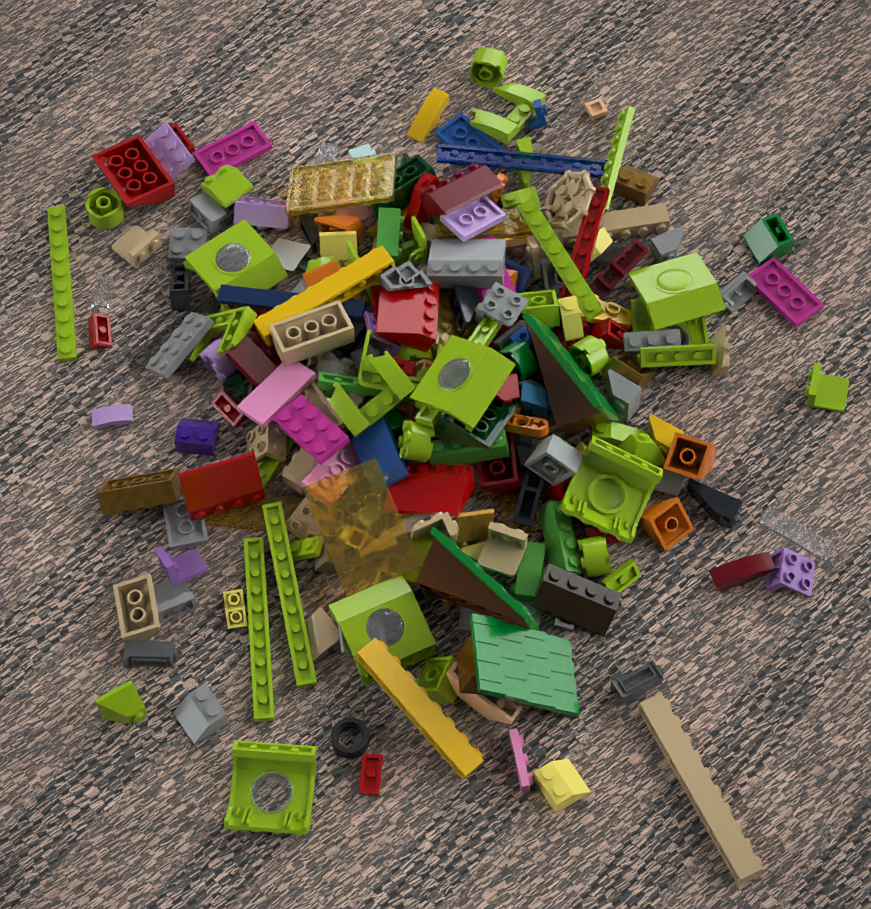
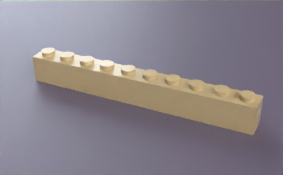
(617, 224)
(700, 789)

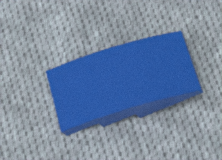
(380, 444)

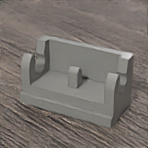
(207, 212)
(738, 292)

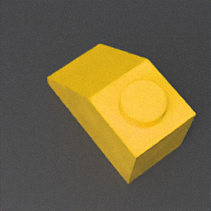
(662, 433)

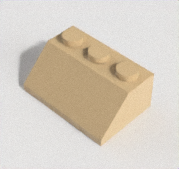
(137, 608)

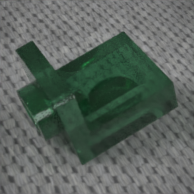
(236, 383)

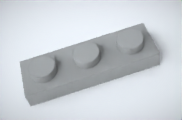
(635, 340)

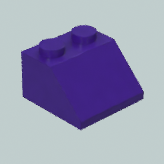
(197, 436)

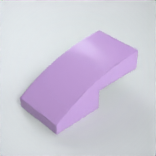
(115, 414)

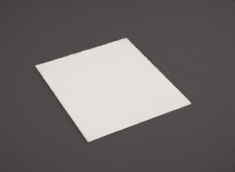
(289, 252)

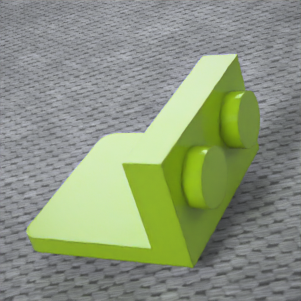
(826, 390)

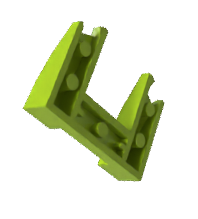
(506, 128)
(235, 322)
(361, 419)

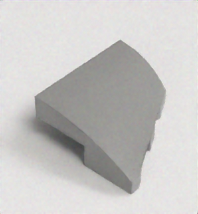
(404, 278)

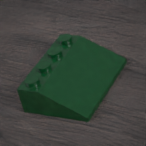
(485, 431)

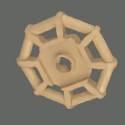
(562, 206)

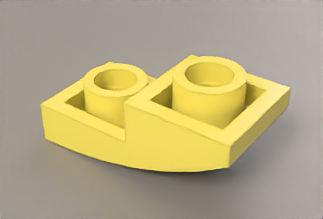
(235, 609)

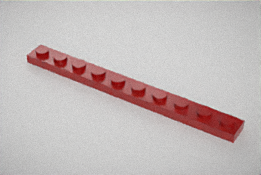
(585, 243)

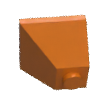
(341, 223)
(666, 522)

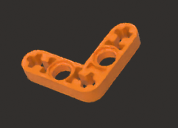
(534, 426)

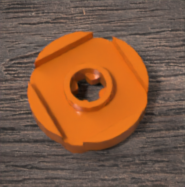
(494, 196)

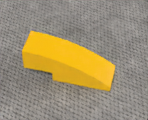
(428, 115)

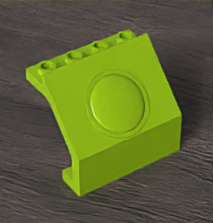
(677, 291)
(610, 489)

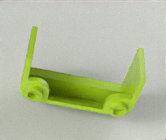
(412, 250)
(371, 378)

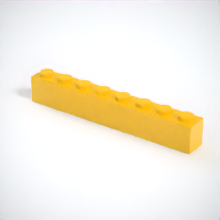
(338, 286)
(419, 708)

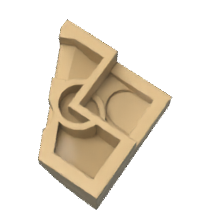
(722, 364)
(321, 634)

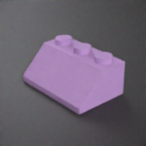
(262, 213)

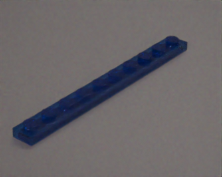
(518, 160)

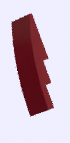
(618, 268)

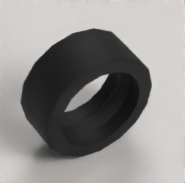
(345, 723)

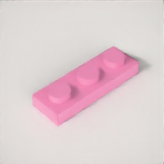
(520, 760)

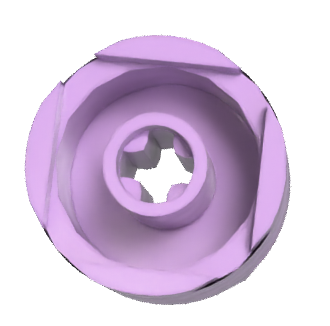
(220, 364)

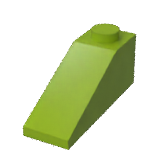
(614, 432)

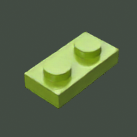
(307, 548)
(622, 577)

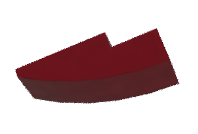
(742, 570)

